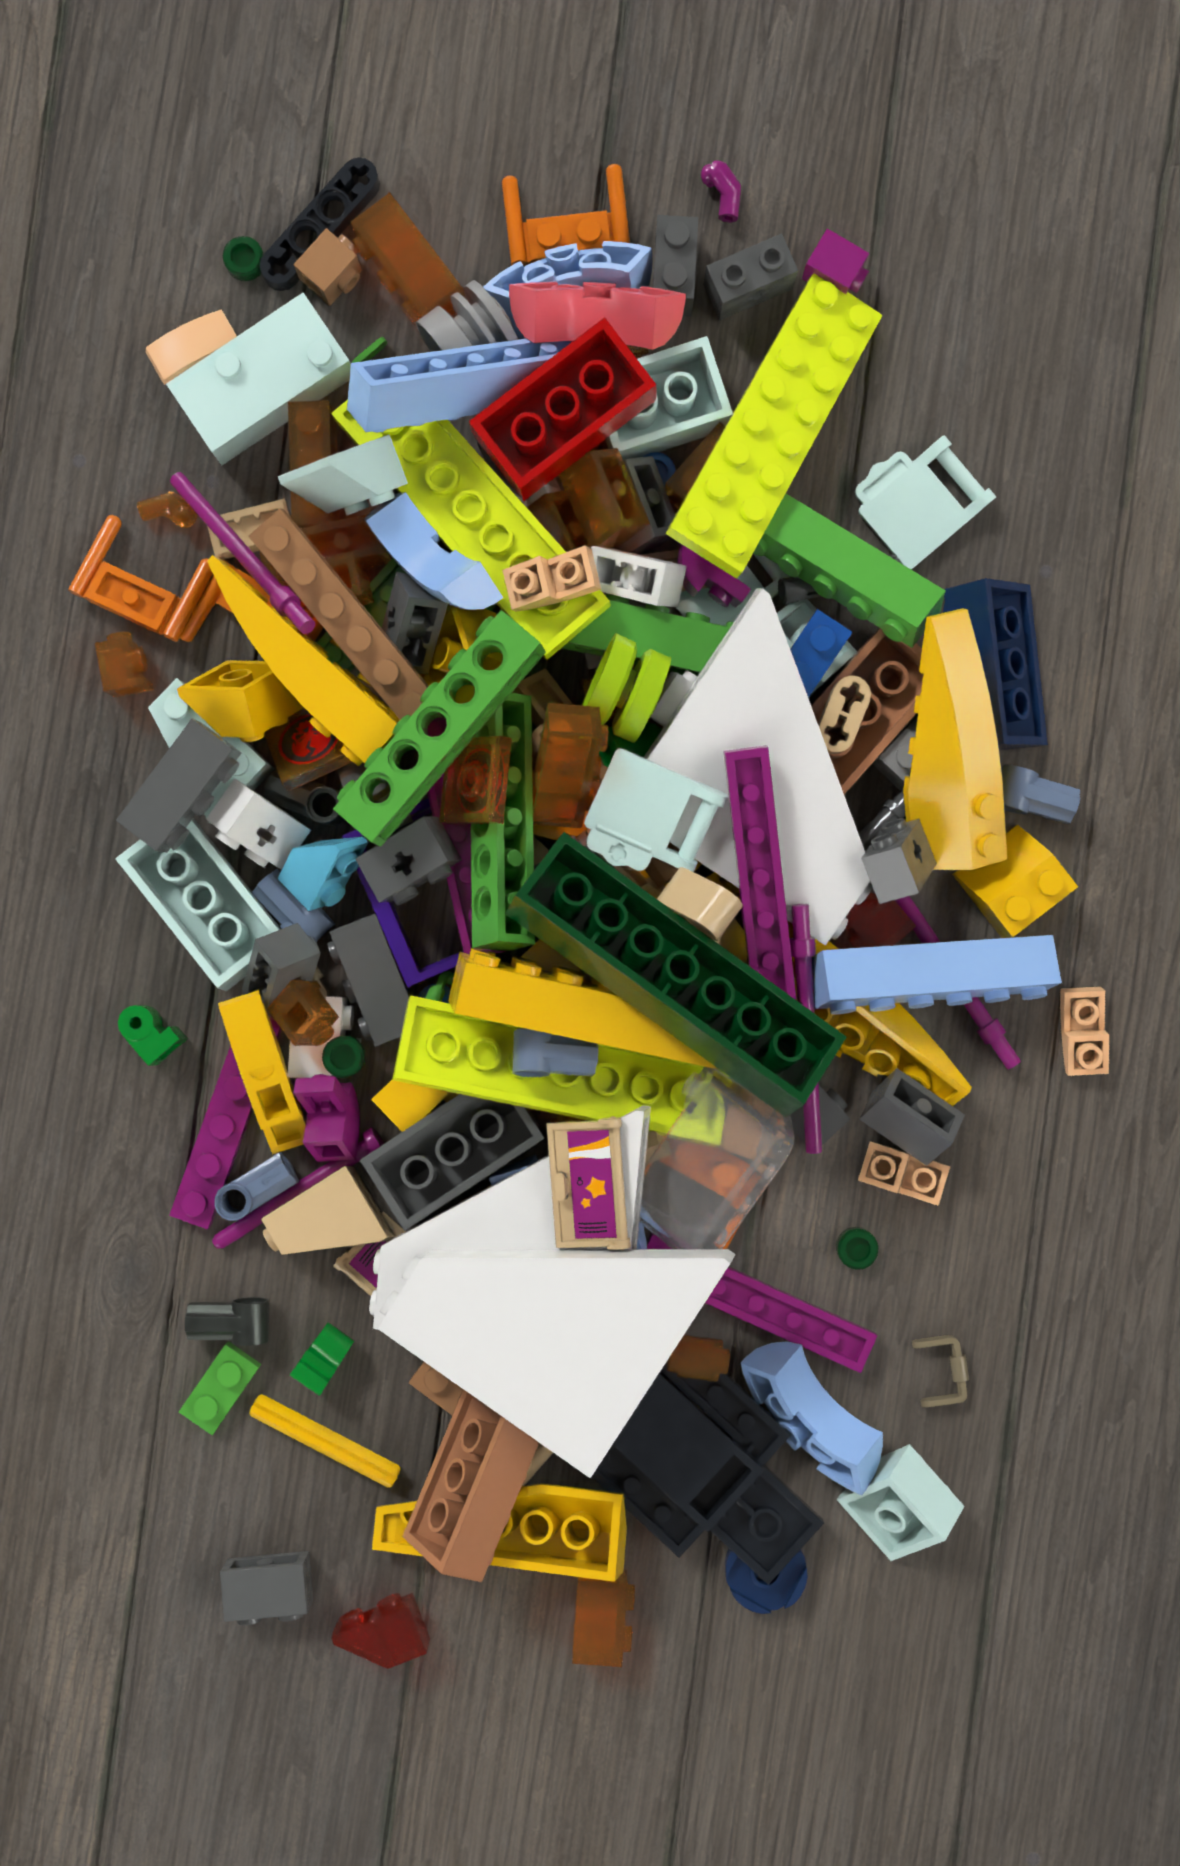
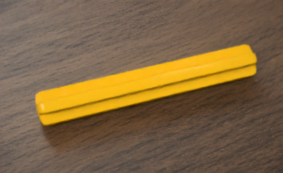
(325, 1441)

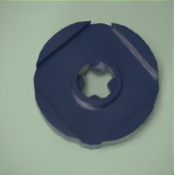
(756, 1593)

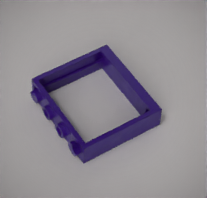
(393, 927)

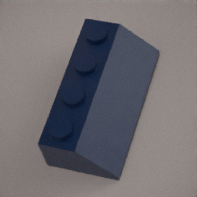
(1009, 655)

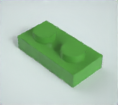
(220, 1388)

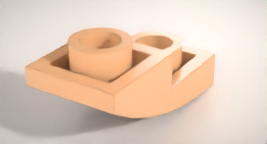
(189, 344)
(551, 580)
(1083, 1031)
(903, 1173)

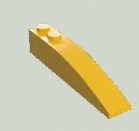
(326, 690)
(955, 751)
(893, 1041)
(547, 1532)

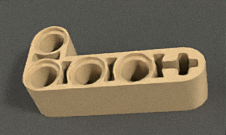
(707, 908)

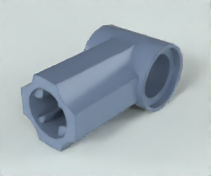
(1030, 794)
(288, 909)
(542, 1053)
(258, 1186)

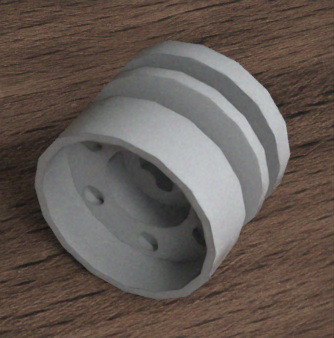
(477, 322)

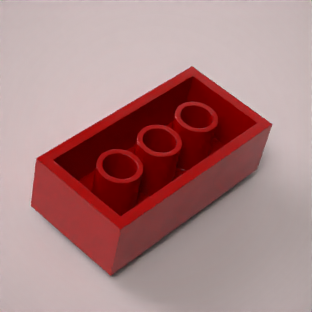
(564, 409)

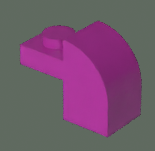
(700, 572)
(332, 1117)

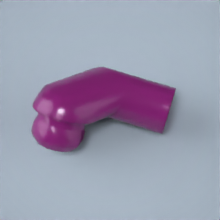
(721, 176)

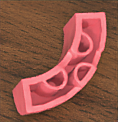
(566, 311)

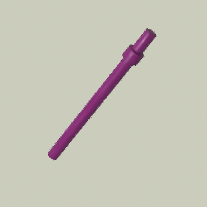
(281, 597)
(803, 949)
(989, 1029)

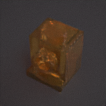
(122, 665)
(304, 1013)

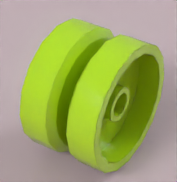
(630, 690)

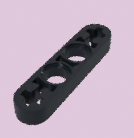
(313, 219)

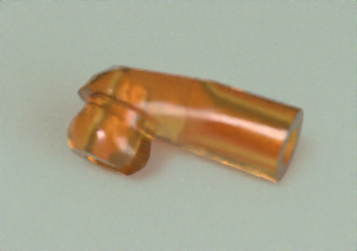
(168, 505)

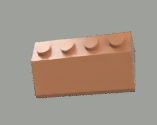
(894, 682)
(470, 1490)

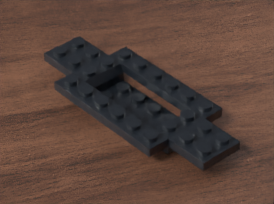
(693, 1478)

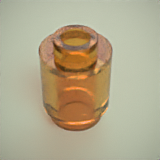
(699, 1358)

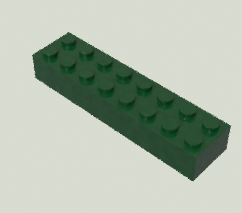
(676, 975)

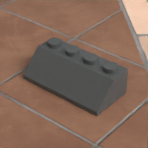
(449, 1154)

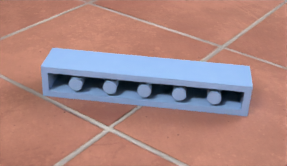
(440, 383)
(934, 972)

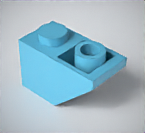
(321, 870)

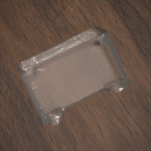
(712, 1163)

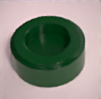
(243, 258)
(343, 1056)
(857, 1248)

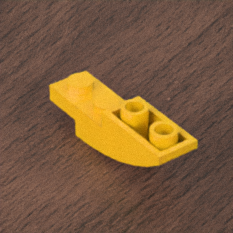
(263, 1071)

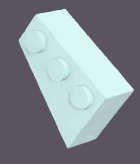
(172, 717)

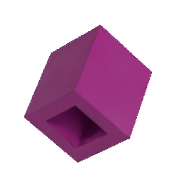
(838, 263)

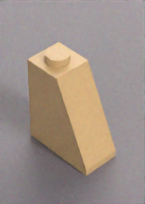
(327, 1217)

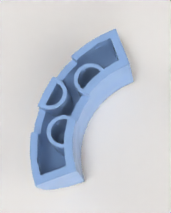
(617, 263)
(415, 548)
(817, 1423)

